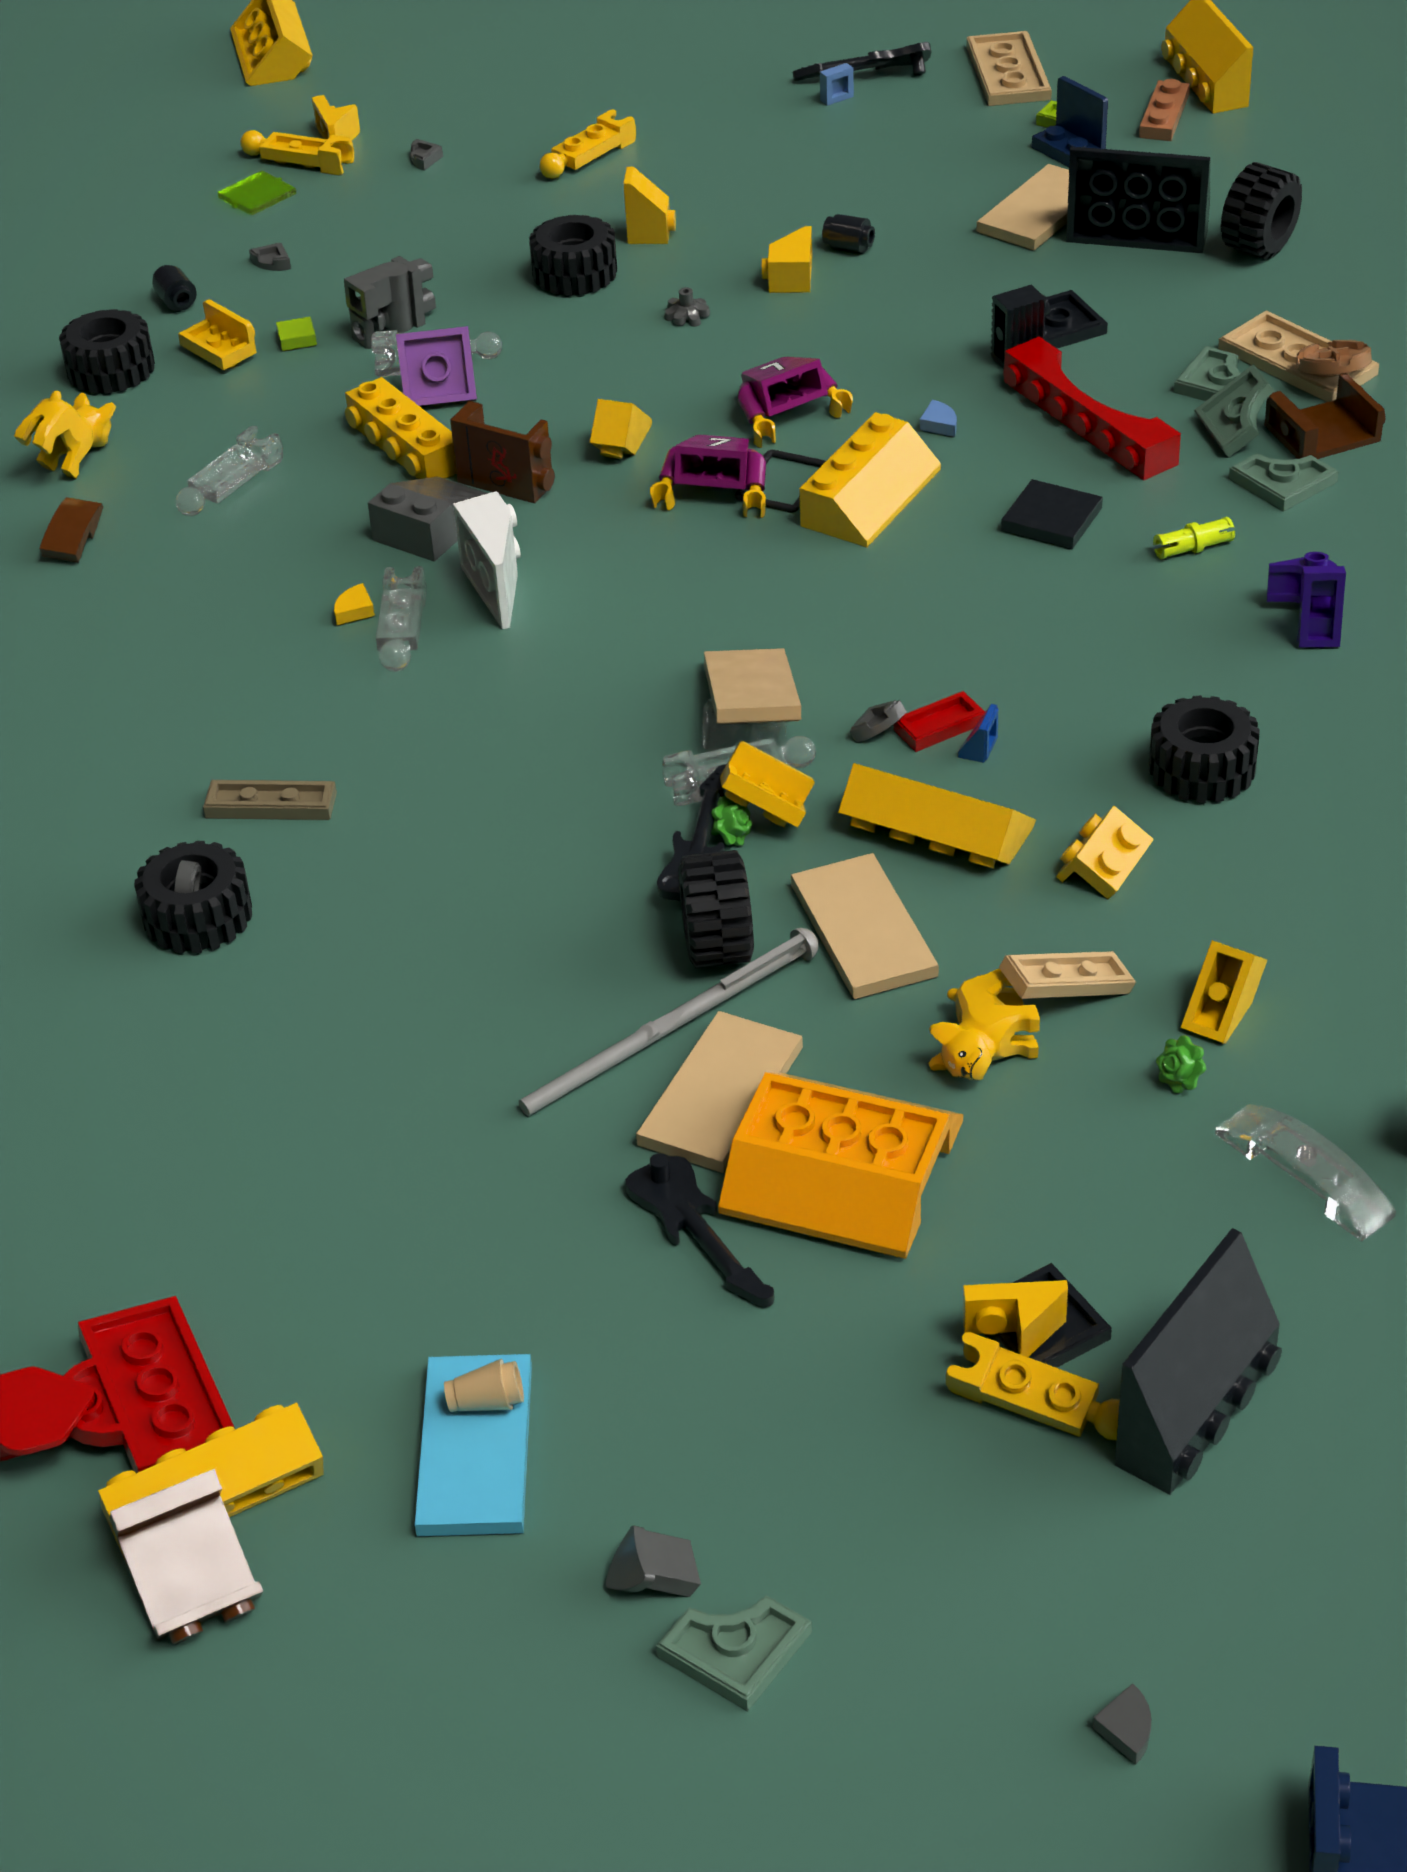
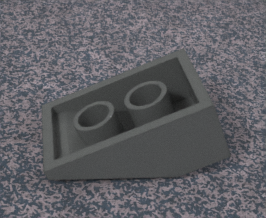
(418, 515)

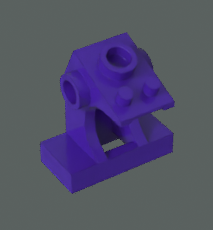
(1319, 589)

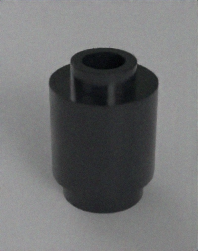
(848, 233)
(174, 287)

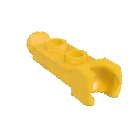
(589, 144)
(303, 150)
(1031, 1388)

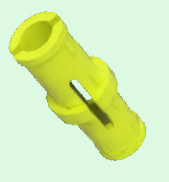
(1194, 537)

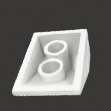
(489, 551)

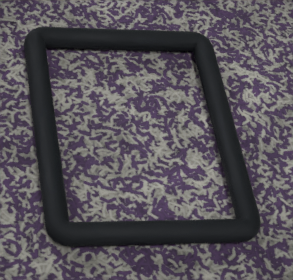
(787, 456)

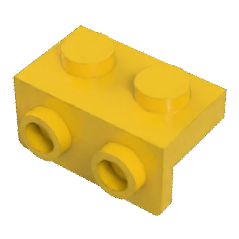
(221, 337)
(767, 784)
(1107, 851)

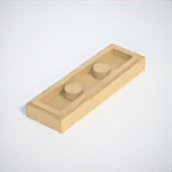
(1067, 974)

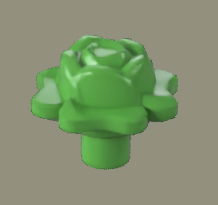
(731, 821)
(1181, 1064)

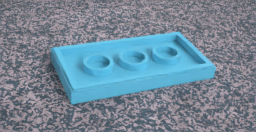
(472, 1459)

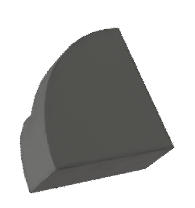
(425, 153)
(270, 257)
(877, 719)
(1126, 1723)

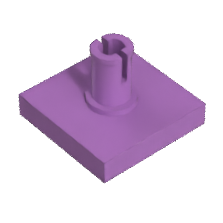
(436, 366)

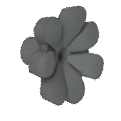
(686, 308)

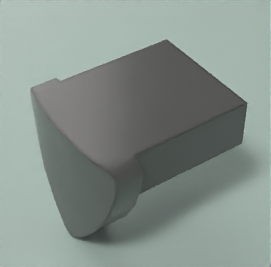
(653, 1563)

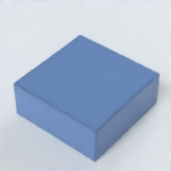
(836, 84)

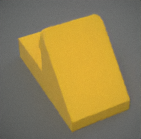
(335, 121)
(1026, 1308)

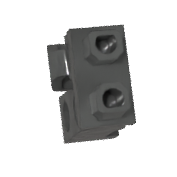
(389, 298)

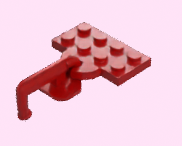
(136, 1389)

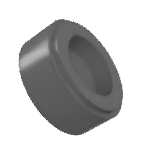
(188, 877)

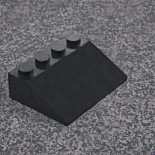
(1138, 199)
(1196, 1368)

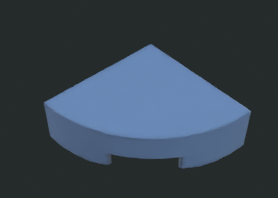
(939, 419)

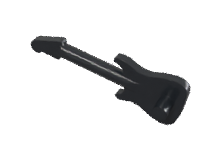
(908, 55)
(710, 792)
(671, 1192)

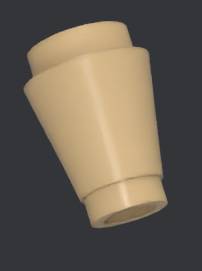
(486, 1388)

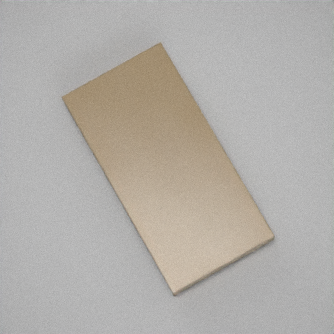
(1008, 68)
(1031, 211)
(1273, 347)
(751, 686)
(864, 926)
(715, 1088)

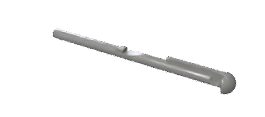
(801, 943)

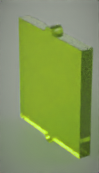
(257, 192)

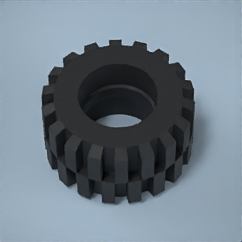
(1261, 210)
(573, 254)
(107, 351)
(1203, 748)
(716, 909)
(200, 917)

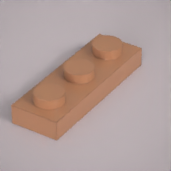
(1164, 110)

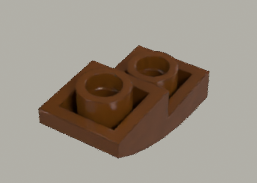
(70, 528)

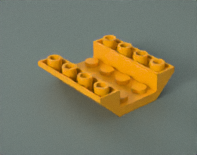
(835, 1162)

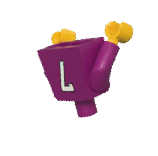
(785, 385)
(713, 463)

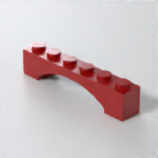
(1134, 442)

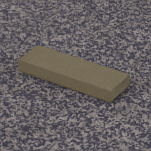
(270, 799)

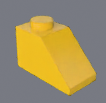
(646, 210)
(789, 262)
(618, 428)
(1223, 991)

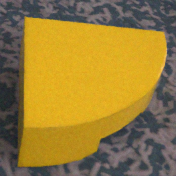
(353, 605)

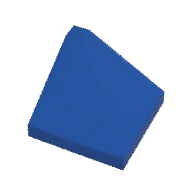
(982, 738)

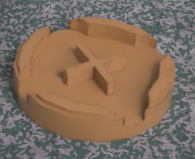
(1338, 358)

